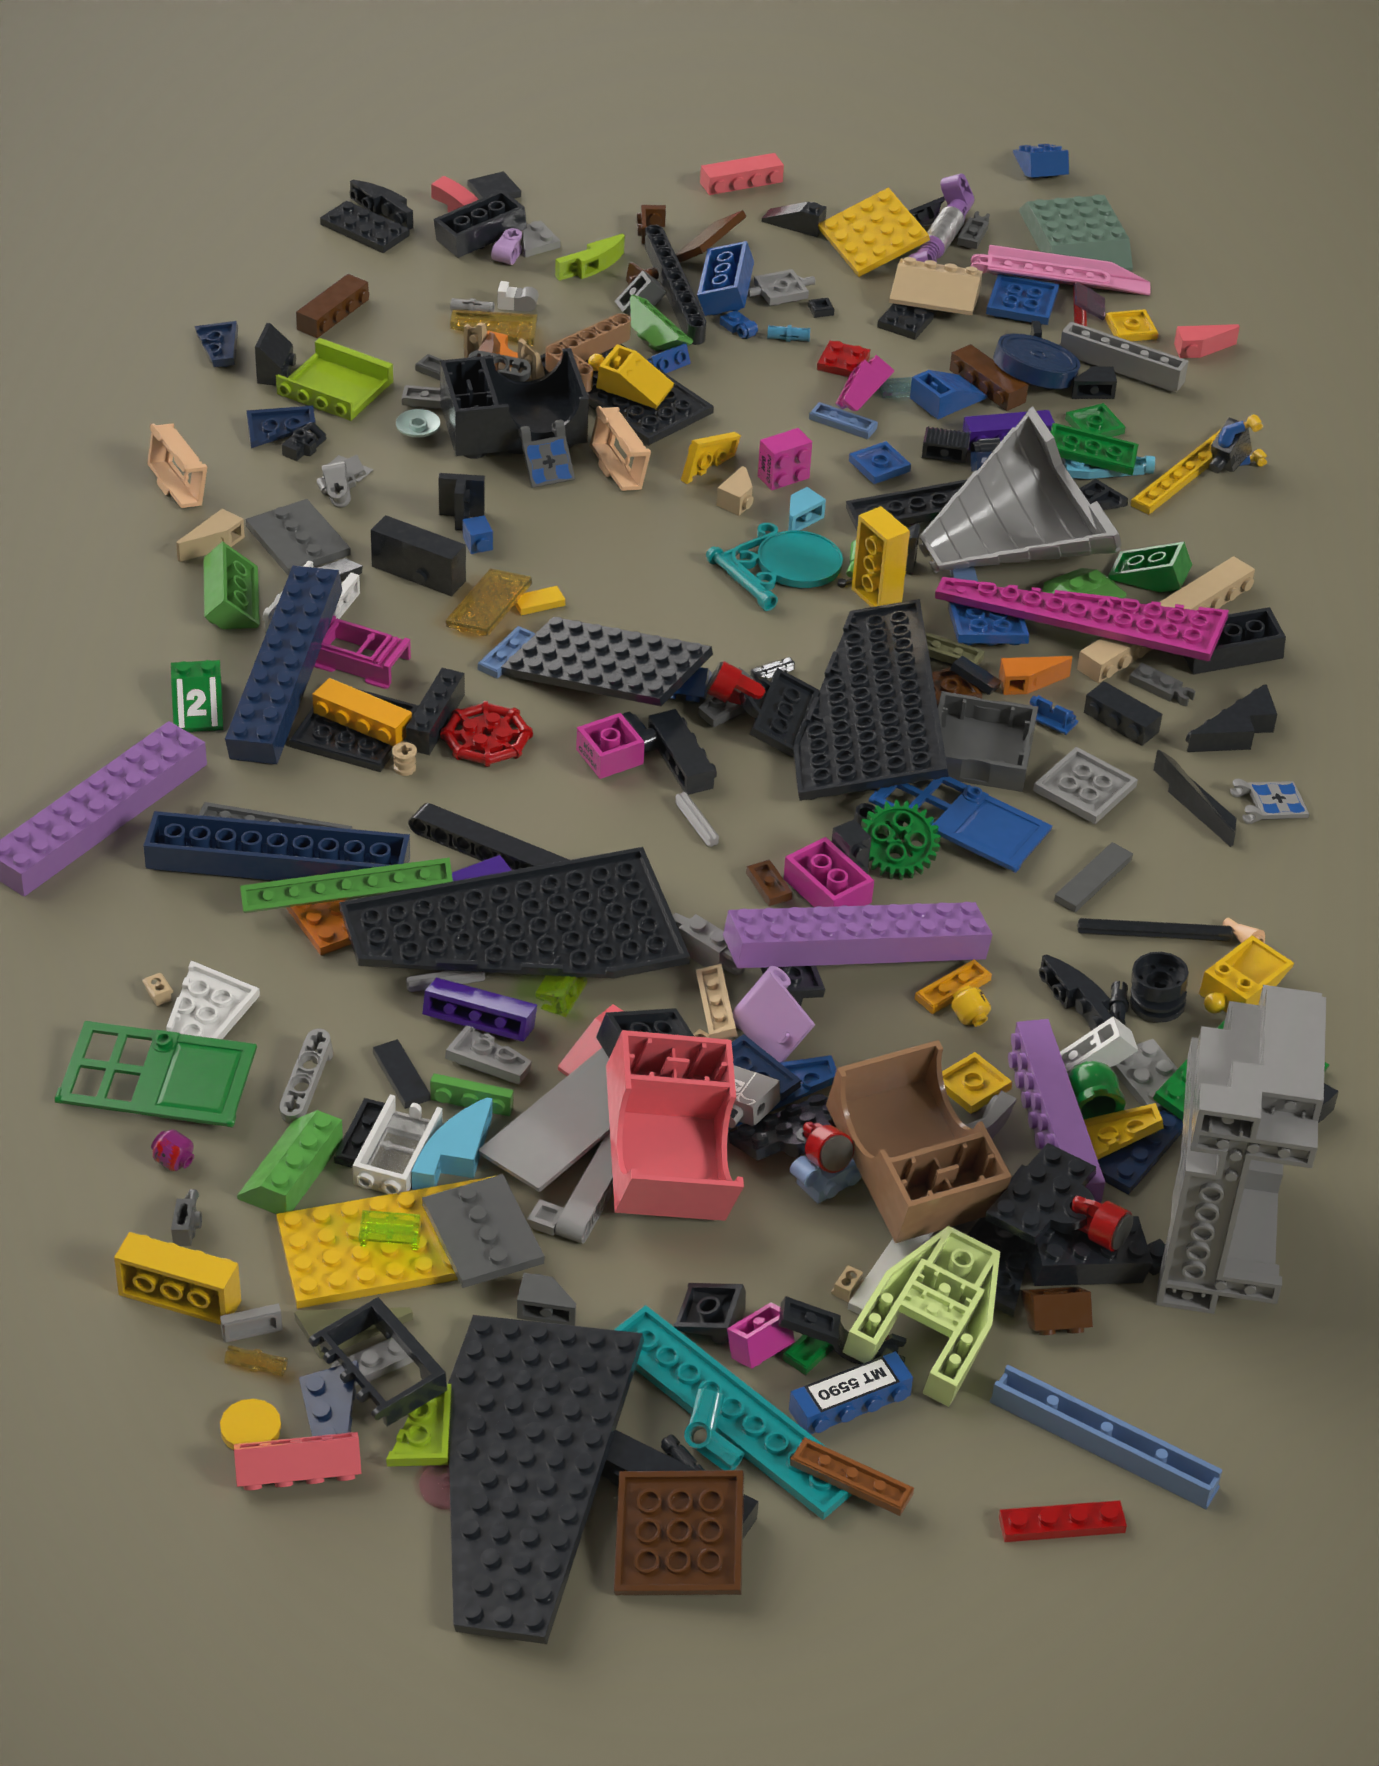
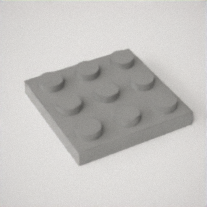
(1085, 785)

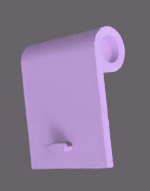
(772, 1015)

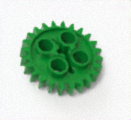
(918, 829)

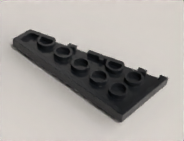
(1011, 1260)

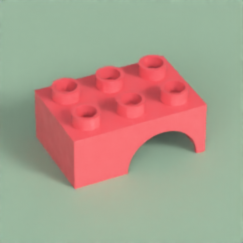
(671, 1125)

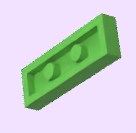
(466, 1092)

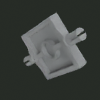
(781, 287)

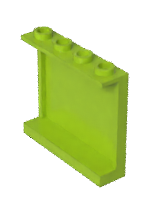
(337, 380)

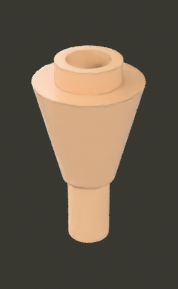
(1243, 932)

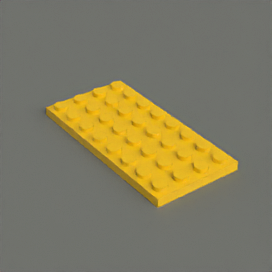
(332, 1266)

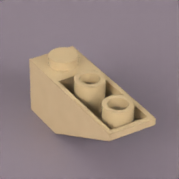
(204, 538)

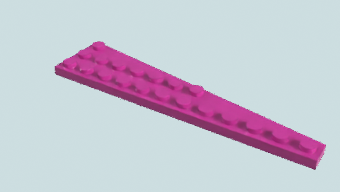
(1126, 620)

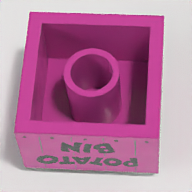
(784, 459)
(610, 745)

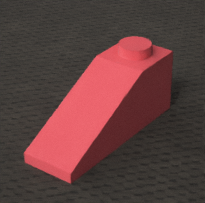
(1204, 339)
(585, 1046)

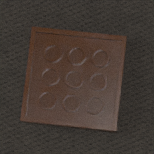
(679, 1533)

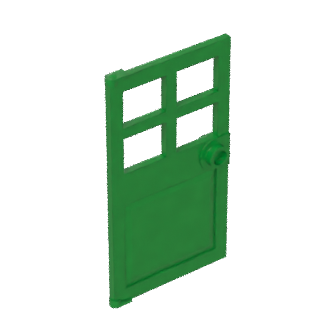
(180, 1079)

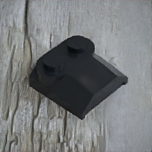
(711, 1309)

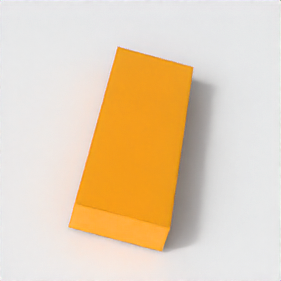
(941, 992)

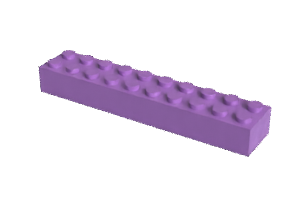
(98, 807)
(856, 934)

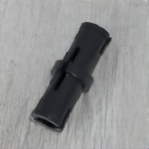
(1118, 1002)

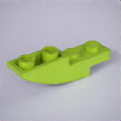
(591, 261)

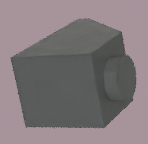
(642, 286)
(544, 1301)

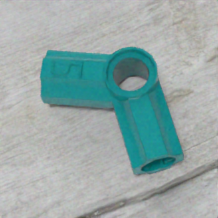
(706, 1416)

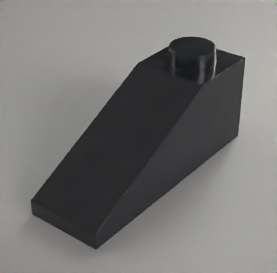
(797, 217)

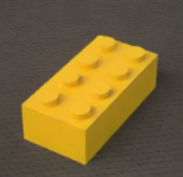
(880, 558)
(177, 1278)

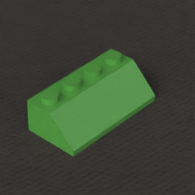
(230, 589)
(294, 1163)

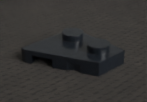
(1104, 495)

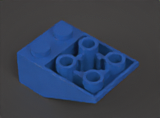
(1042, 160)
(943, 392)

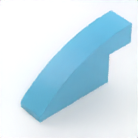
(454, 1146)

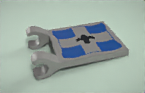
(1271, 800)

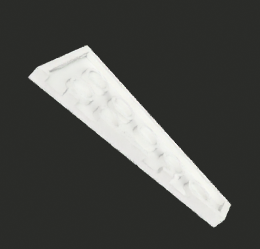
(210, 1003)

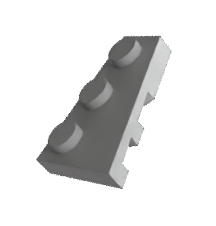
(485, 1055)

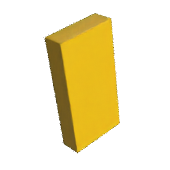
(540, 600)

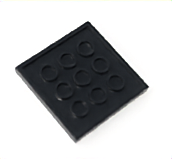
(341, 743)

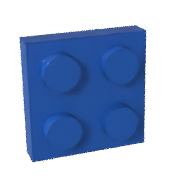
(879, 462)

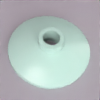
(418, 423)

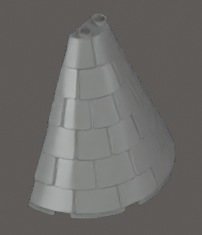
(1018, 509)

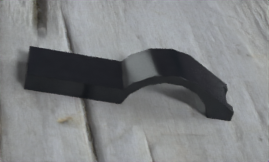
(827, 1327)

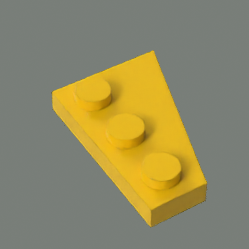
(709, 452)
(1122, 1128)

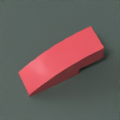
(451, 193)

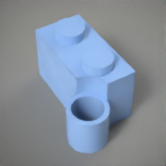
(822, 1184)

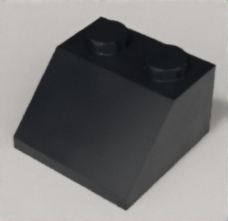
(273, 356)

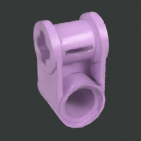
(507, 247)

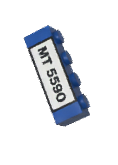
(851, 1393)

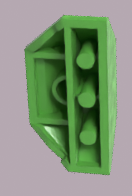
(655, 326)
(1085, 581)

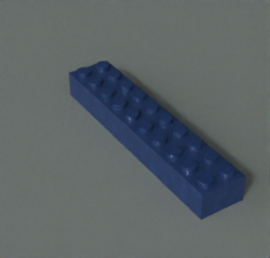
(283, 665)
(265, 847)

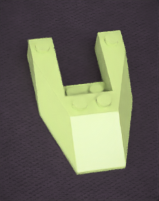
(944, 1286)

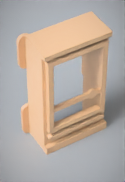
(607, 427)
(165, 445)

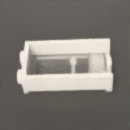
(393, 1148)

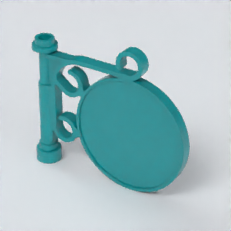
(784, 557)

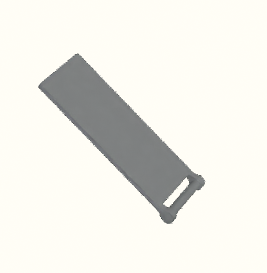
(556, 1127)

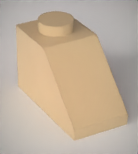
(736, 492)

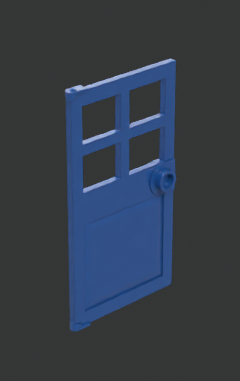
(978, 822)

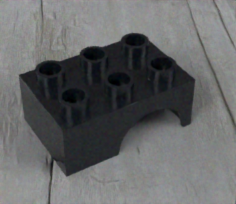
(488, 408)

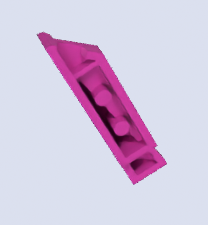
(864, 383)

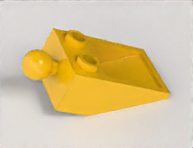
(630, 376)
(1242, 975)

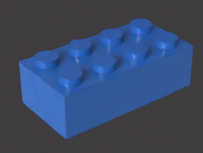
(725, 278)

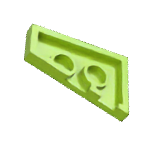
(424, 1435)

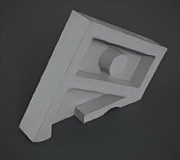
(538, 239)

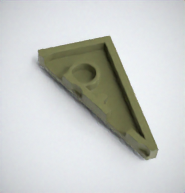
(315, 1320)

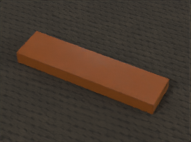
(852, 1476)

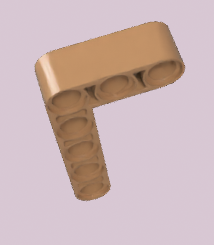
(590, 341)

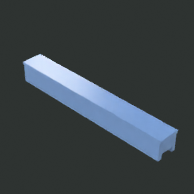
(1107, 1436)

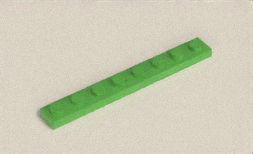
(344, 885)

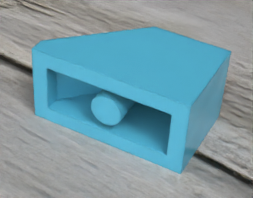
(805, 509)

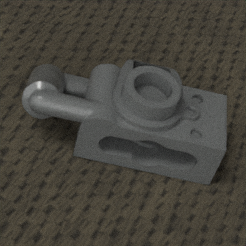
(186, 1219)

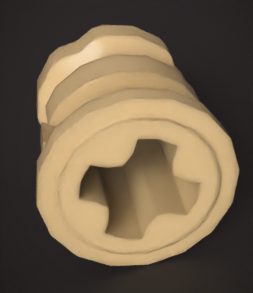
(404, 758)

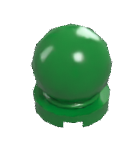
(1096, 1089)

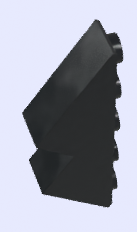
(1236, 725)

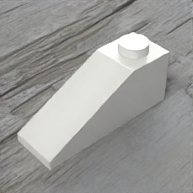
(1106, 1044)

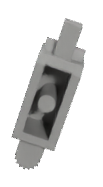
(706, 943)

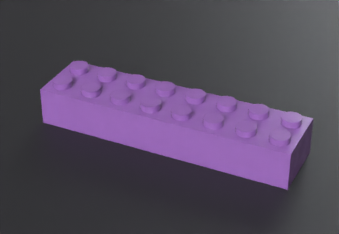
(1050, 1095)

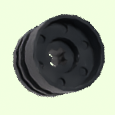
(1159, 987)

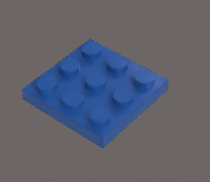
(1022, 299)
(988, 627)

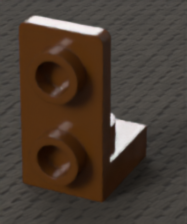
(650, 216)

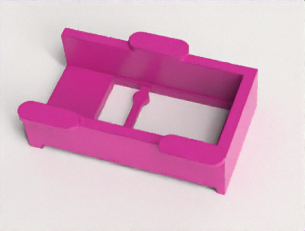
(375, 668)

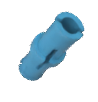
(788, 333)

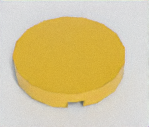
(250, 1422)

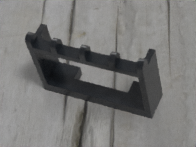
(378, 1314)

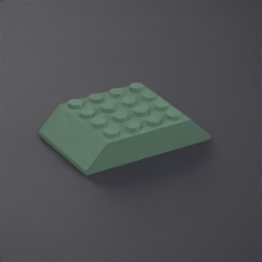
(1078, 229)

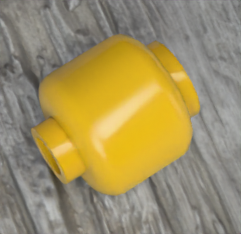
(971, 1006)

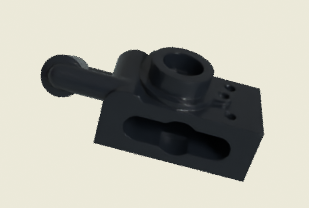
(303, 442)

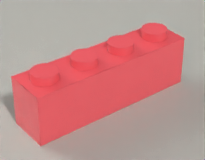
(741, 173)
(297, 1460)

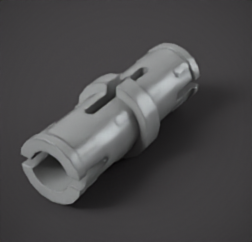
(471, 305)

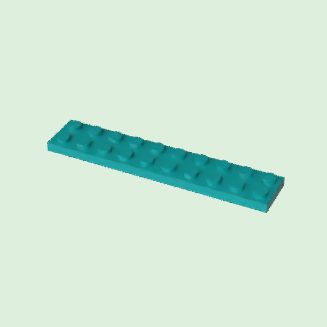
(746, 1417)

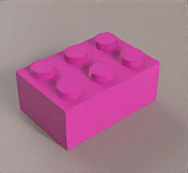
(827, 876)

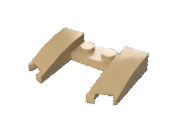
(475, 337)

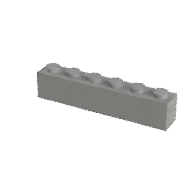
(1125, 356)

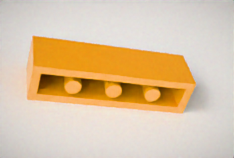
(361, 711)

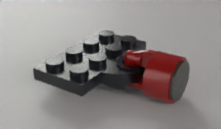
(776, 704)
(795, 1131)
(1055, 1196)

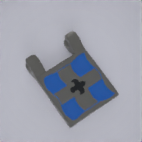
(547, 459)

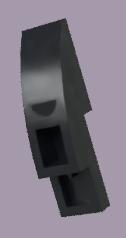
(382, 200)
(1076, 990)

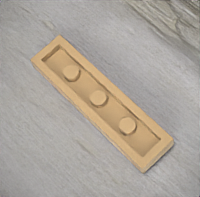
(716, 1002)

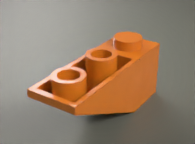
(1032, 673)

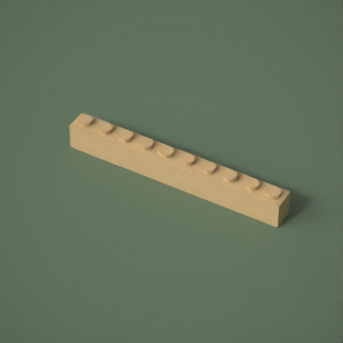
(1209, 591)

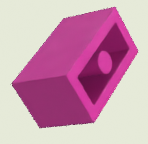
(758, 1336)

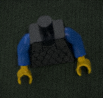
(1233, 445)

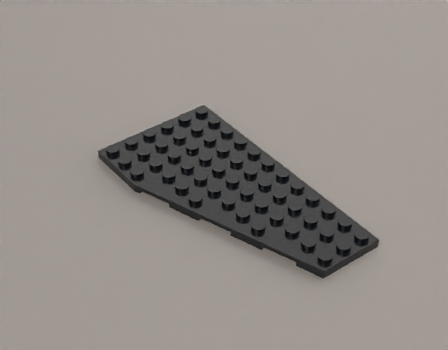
(874, 709)
(549, 919)
(525, 1462)

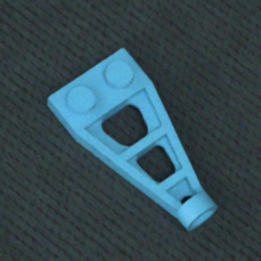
(1084, 471)

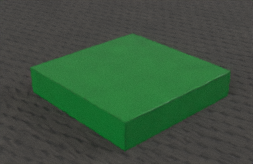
(1096, 419)

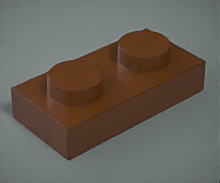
(769, 882)

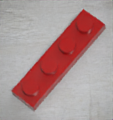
(1062, 1521)

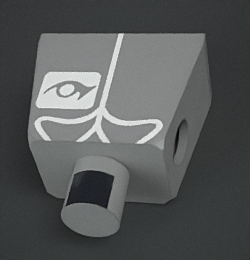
(754, 1096)

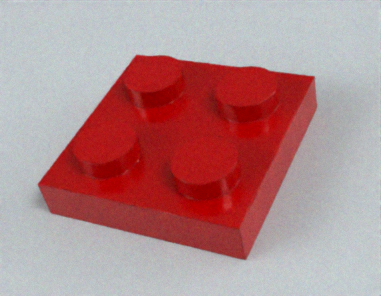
(841, 358)

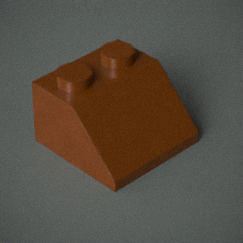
(1058, 1309)

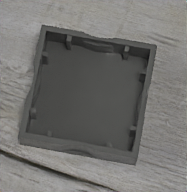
(986, 740)

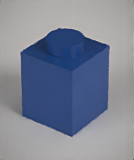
(477, 534)

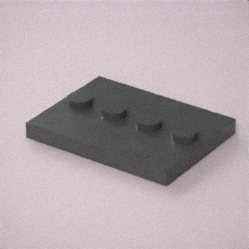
(297, 535)
(483, 1231)

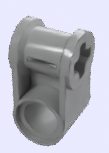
(336, 481)

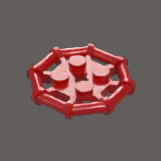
(472, 735)

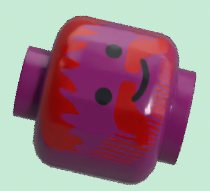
(172, 1150)

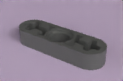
(516, 363)

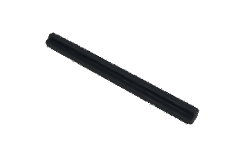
(1154, 929)

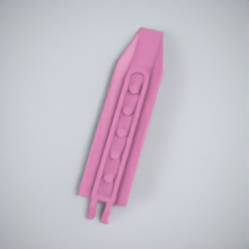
(1059, 269)

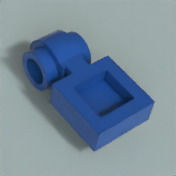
(739, 323)

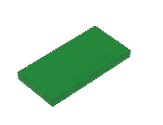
(1095, 449)

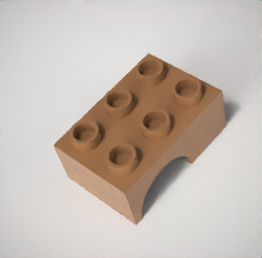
(912, 1146)

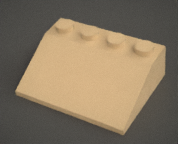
(936, 286)

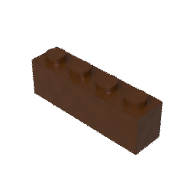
(332, 305)
(988, 377)

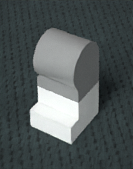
(516, 298)

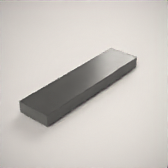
(1093, 877)

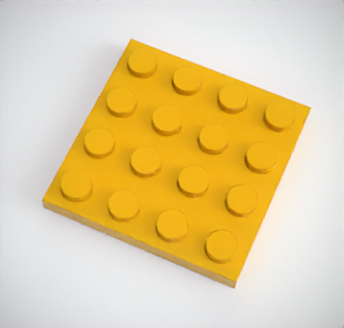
(873, 232)

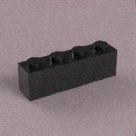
(435, 710)
(682, 752)

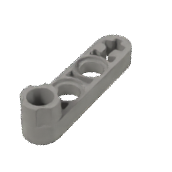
(315, 1039)

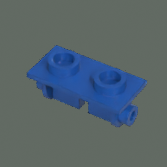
(671, 359)
(1057, 718)

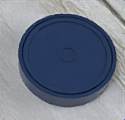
(1036, 361)

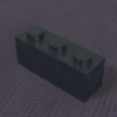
(1123, 713)

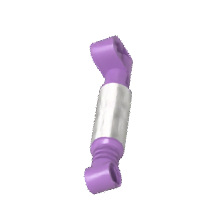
(950, 219)

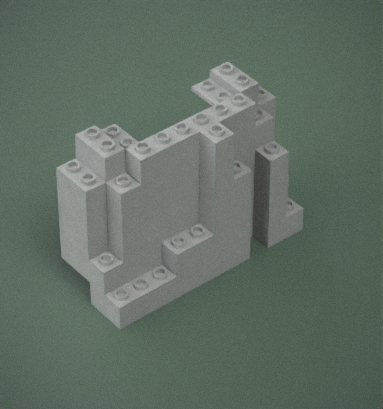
(1246, 1113)

